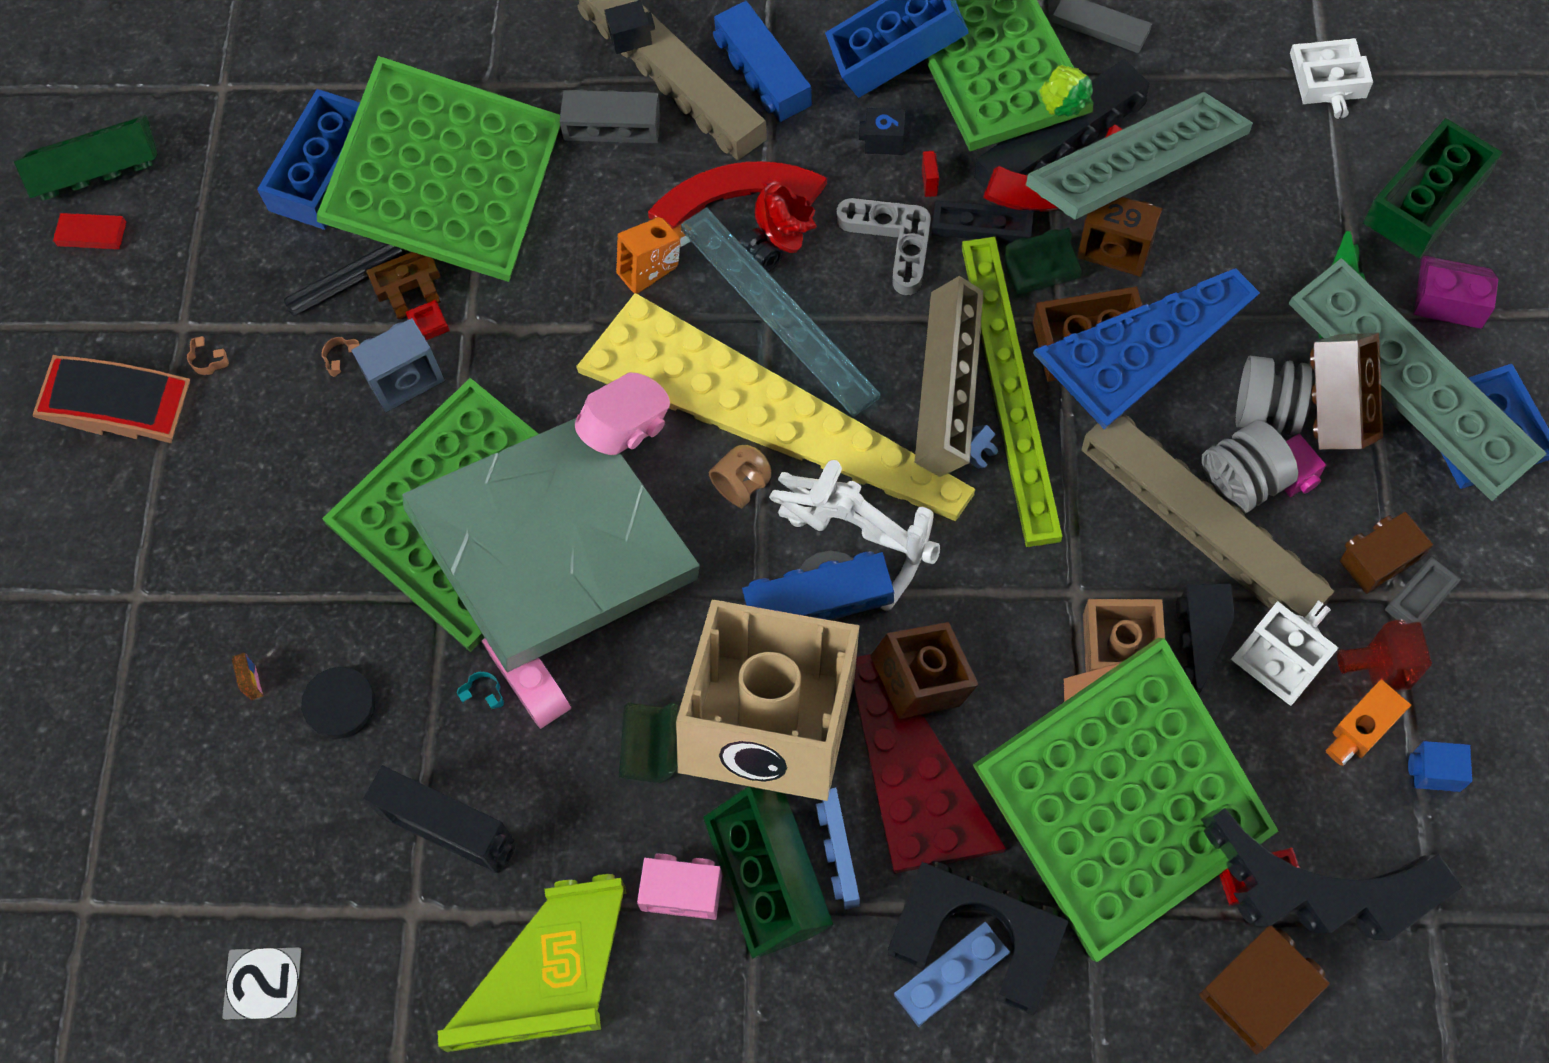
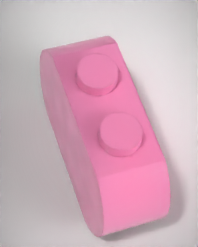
(622, 414)
(535, 689)

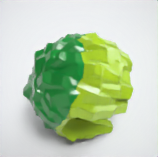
(1066, 91)

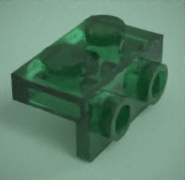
(1042, 261)
(648, 743)

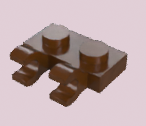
(402, 275)

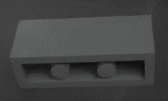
(610, 116)

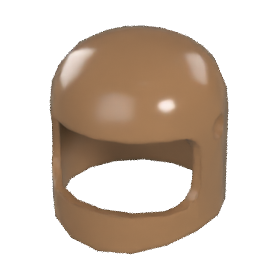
(734, 467)

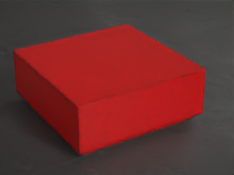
(930, 173)
(429, 319)

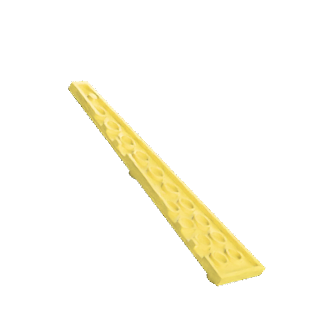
(760, 405)

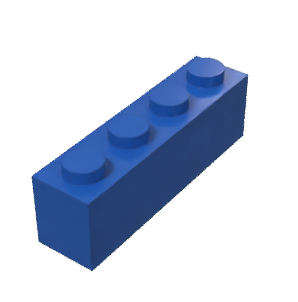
(762, 61)
(828, 591)

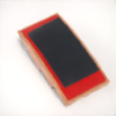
(111, 398)

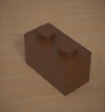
(1385, 551)

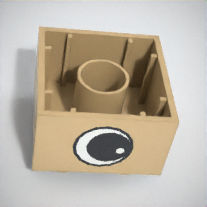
(767, 699)

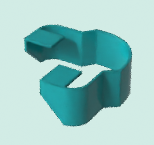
(465, 694)

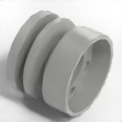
(1279, 396)
(1250, 466)

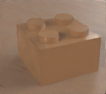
(1119, 629)

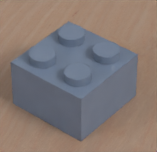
(398, 364)

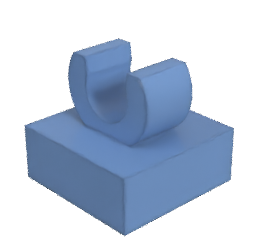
(981, 441)

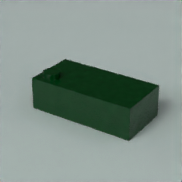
(1432, 187)

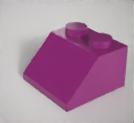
(1455, 292)

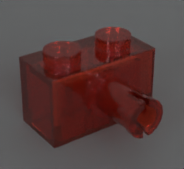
(1394, 655)

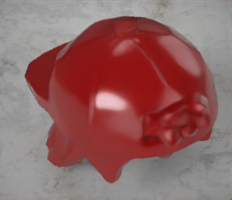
(783, 216)

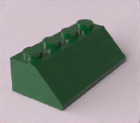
(87, 157)
(767, 870)

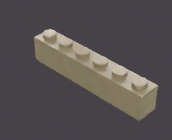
(949, 377)

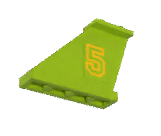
(549, 974)

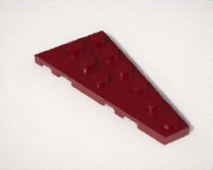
(918, 789)

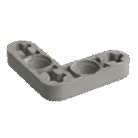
(899, 227)

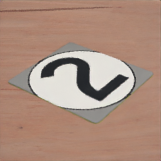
(262, 983)

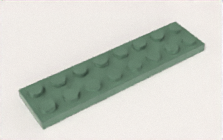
(1138, 155)
(1422, 382)

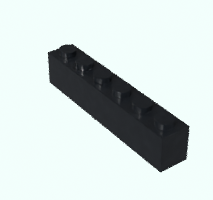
(1113, 97)

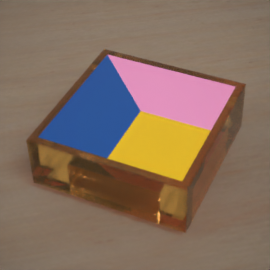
(247, 676)

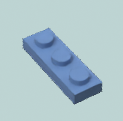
(838, 850)
(951, 974)

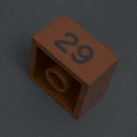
(1120, 235)
(923, 670)

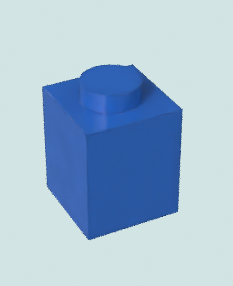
(1441, 766)

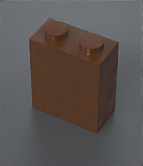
(1265, 988)

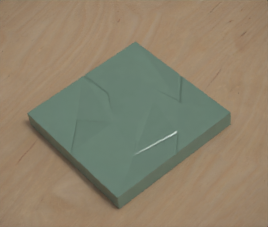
(548, 542)

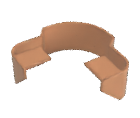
(198, 342)
(335, 367)

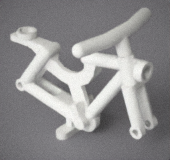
(841, 501)

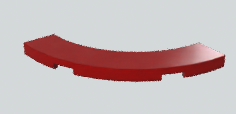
(732, 182)
(1010, 189)

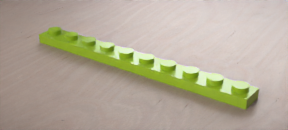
(1012, 396)

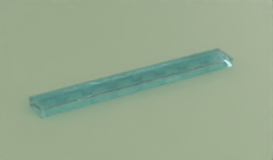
(780, 312)

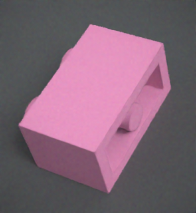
(680, 887)

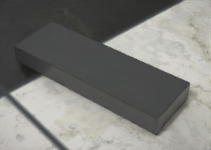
(1102, 23)

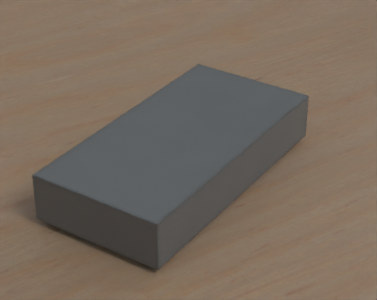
(1423, 593)

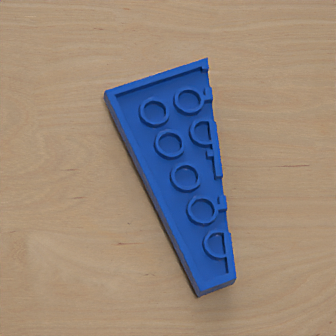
(1134, 351)

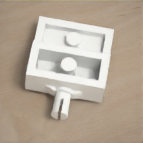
(1331, 73)
(1286, 651)

